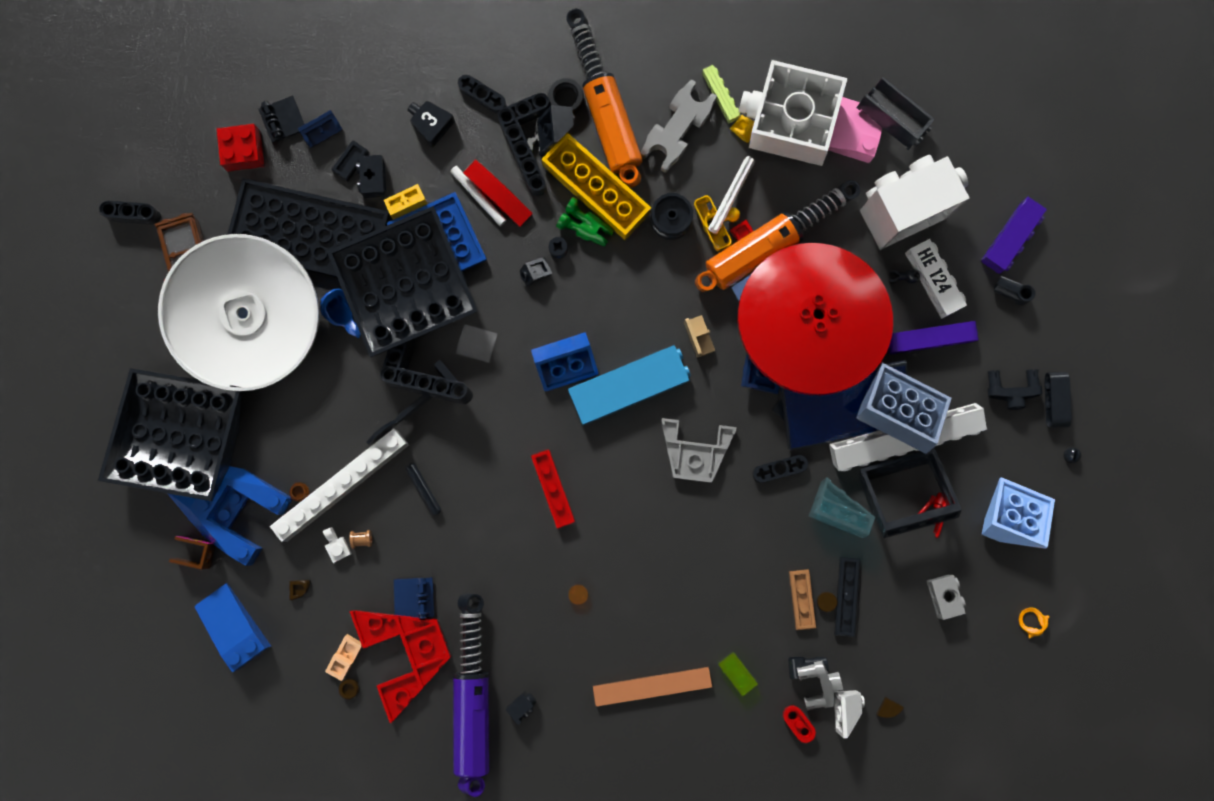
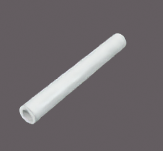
(478, 196)

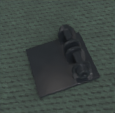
(281, 118)

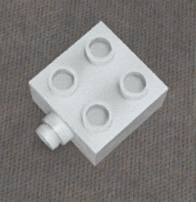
(794, 112)
(914, 201)

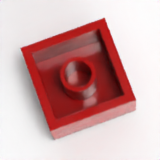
(240, 147)

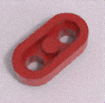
(798, 723)

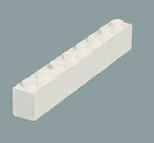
(881, 446)
(339, 485)

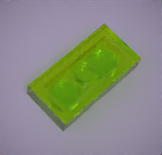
(737, 673)

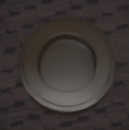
(826, 601)
(349, 689)

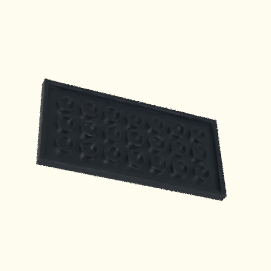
(302, 221)

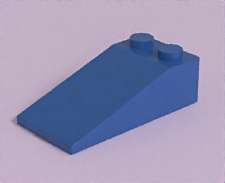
(231, 628)

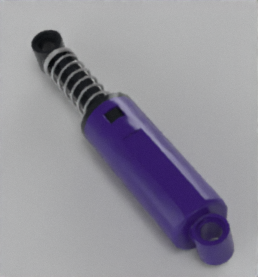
(471, 704)

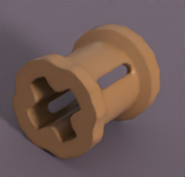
(360, 539)

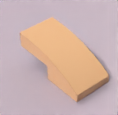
(344, 657)

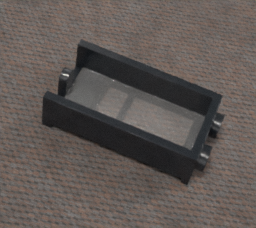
(896, 113)

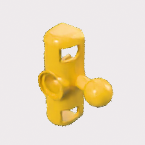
(707, 215)

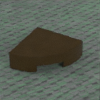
(298, 588)
(889, 708)

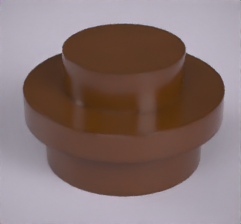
(299, 491)

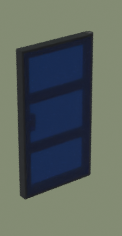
(827, 418)

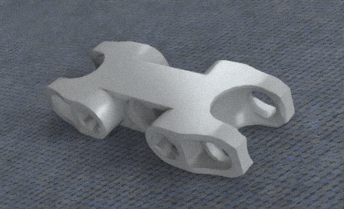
(670, 138)

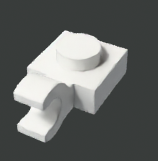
(337, 547)

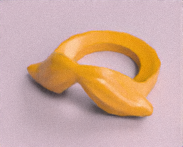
(1041, 618)

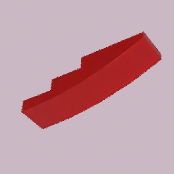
(497, 193)

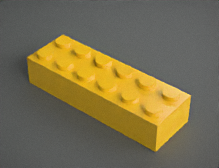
(596, 186)

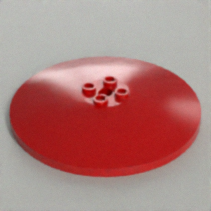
(806, 351)

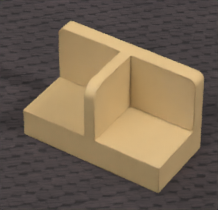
(699, 336)

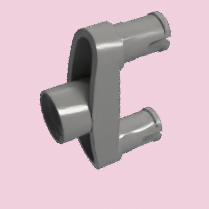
(829, 684)

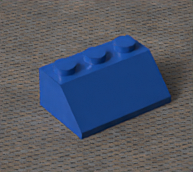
(565, 362)

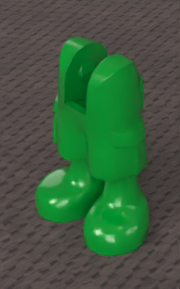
(589, 227)

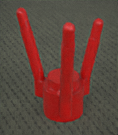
(938, 502)

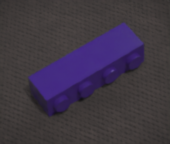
(1013, 235)

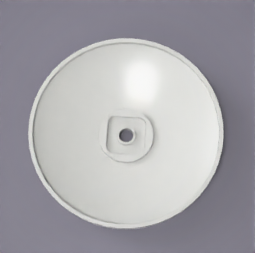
(202, 307)

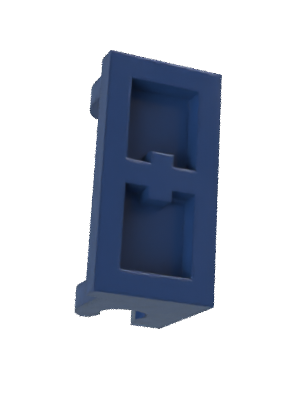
(320, 128)

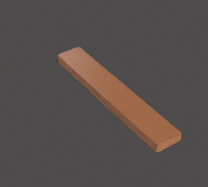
(652, 686)

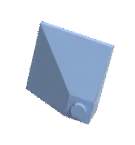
(1018, 515)

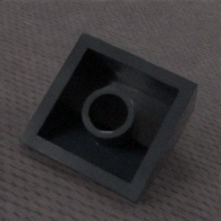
(553, 126)

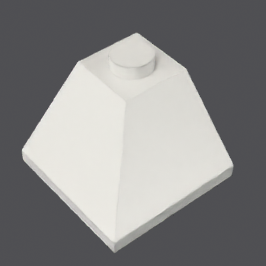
(847, 710)

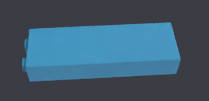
(629, 385)

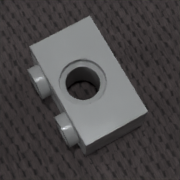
(938, 588)

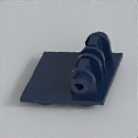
(414, 597)

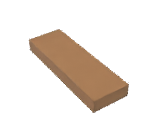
(802, 599)

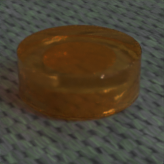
(578, 594)

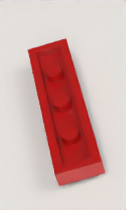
(552, 488)

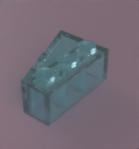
(840, 511)

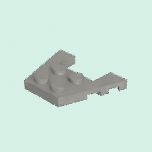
(693, 459)

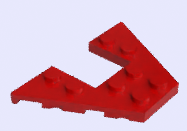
(423, 645)

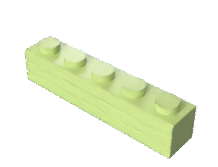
(723, 99)

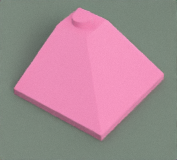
(855, 133)

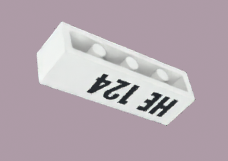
(936, 278)

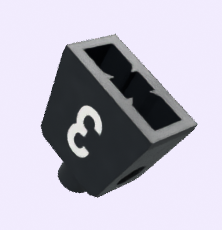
(430, 121)

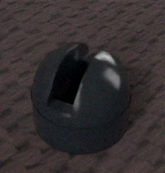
(1069, 454)

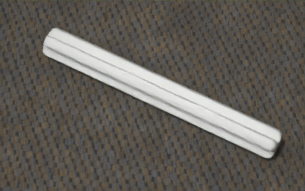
(731, 195)

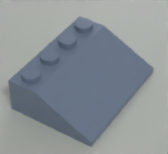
(904, 408)

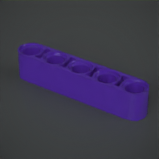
(933, 337)

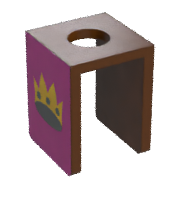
(205, 562)

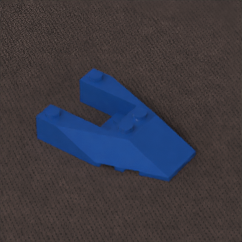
(216, 517)

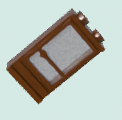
(178, 236)

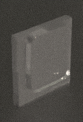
(476, 343)

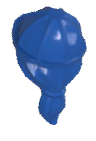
(337, 311)

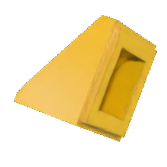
(743, 128)

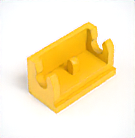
(405, 202)

